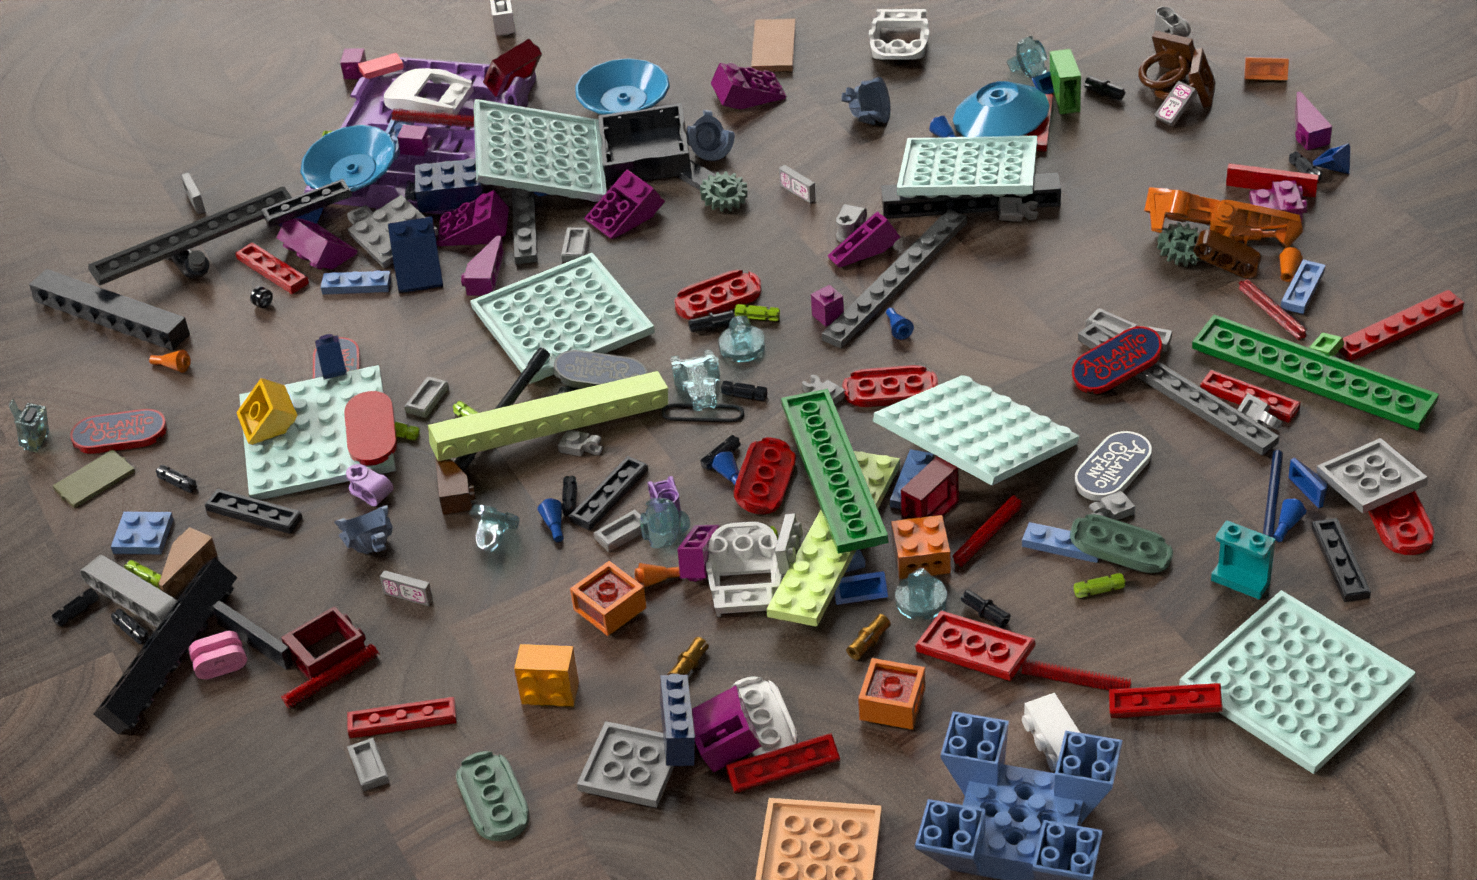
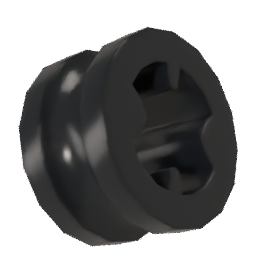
(261, 297)

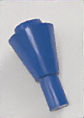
(941, 127)
(900, 326)
(726, 466)
(551, 512)
(1291, 513)

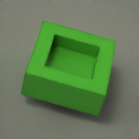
(1328, 344)

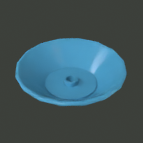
(622, 86)
(1001, 110)
(351, 153)

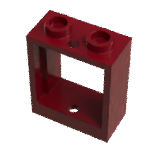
(518, 61)
(931, 491)
(316, 630)

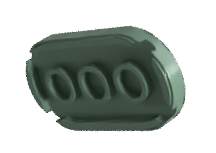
(1121, 543)
(492, 796)

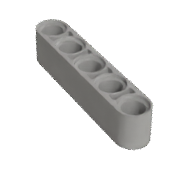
(127, 589)

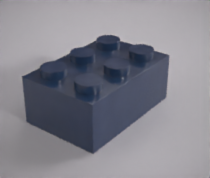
(446, 184)

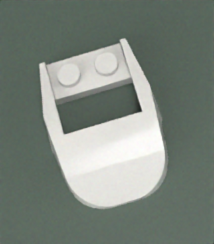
(898, 48)
(404, 92)
(738, 551)

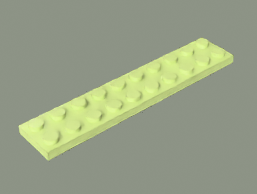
(818, 566)

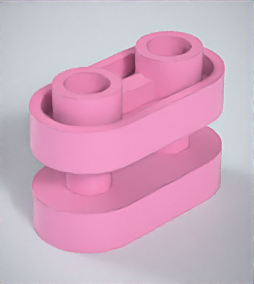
(217, 655)

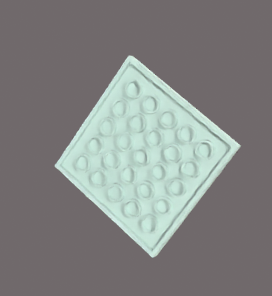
(538, 151)
(968, 166)
(562, 311)
(976, 429)
(315, 445)
(1300, 680)

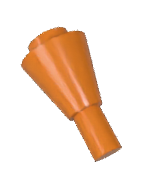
(176, 360)
(651, 574)

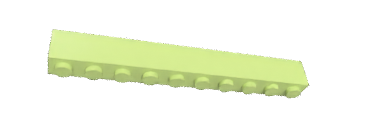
(547, 416)

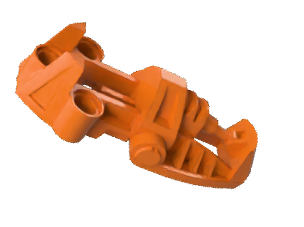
(1228, 217)

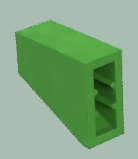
(1066, 81)

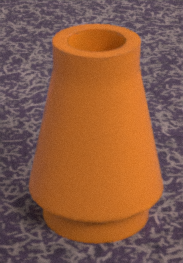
(1289, 263)

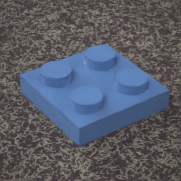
(142, 533)

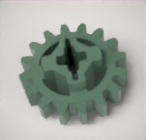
(723, 191)
(1181, 244)

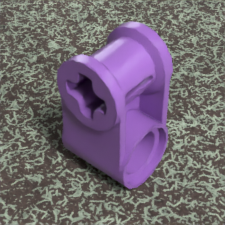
(665, 489)

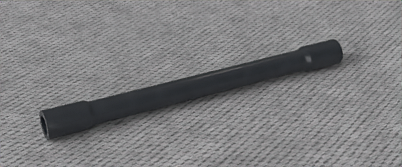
(533, 366)

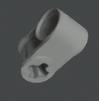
(1170, 22)
(849, 220)

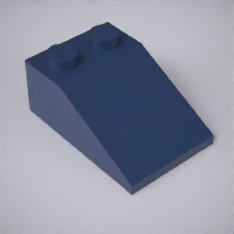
(415, 254)

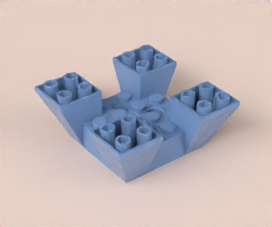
(1014, 817)

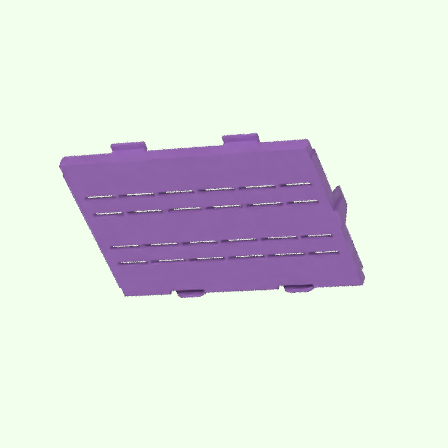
(372, 111)

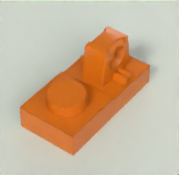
(1266, 68)

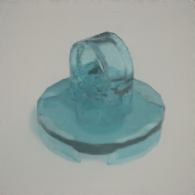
(1029, 58)
(741, 341)
(492, 522)
(662, 522)
(921, 595)

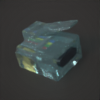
(30, 425)

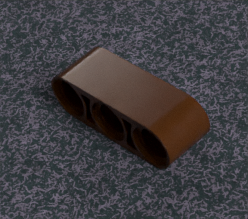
(1227, 254)

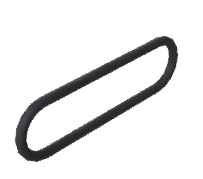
(702, 419)

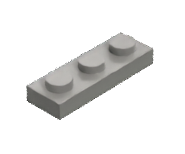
(788, 542)

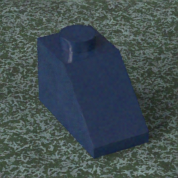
(330, 356)

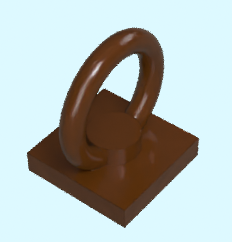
(1171, 53)
(1199, 77)

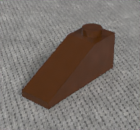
(453, 488)

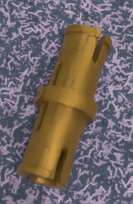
(858, 646)
(689, 659)

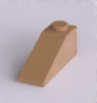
(185, 560)

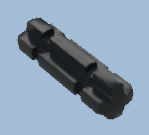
(1303, 164)
(410, 190)
(744, 390)
(732, 443)
(176, 478)
(569, 495)
(75, 607)
(130, 626)

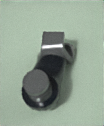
(191, 263)

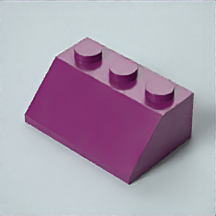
(314, 243)

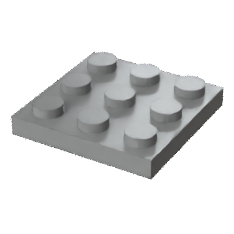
(373, 230)
(1372, 475)
(627, 765)

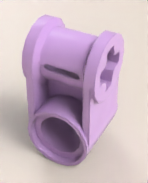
(368, 484)

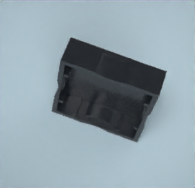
(635, 139)

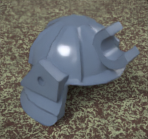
(869, 101)
(709, 138)
(366, 532)

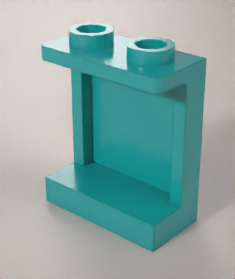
(1244, 559)

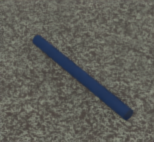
(1272, 496)

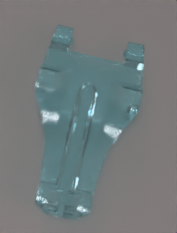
(698, 378)

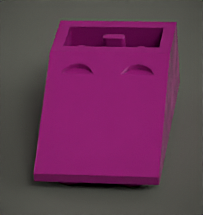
(745, 87)
(625, 206)
(474, 222)
(724, 729)

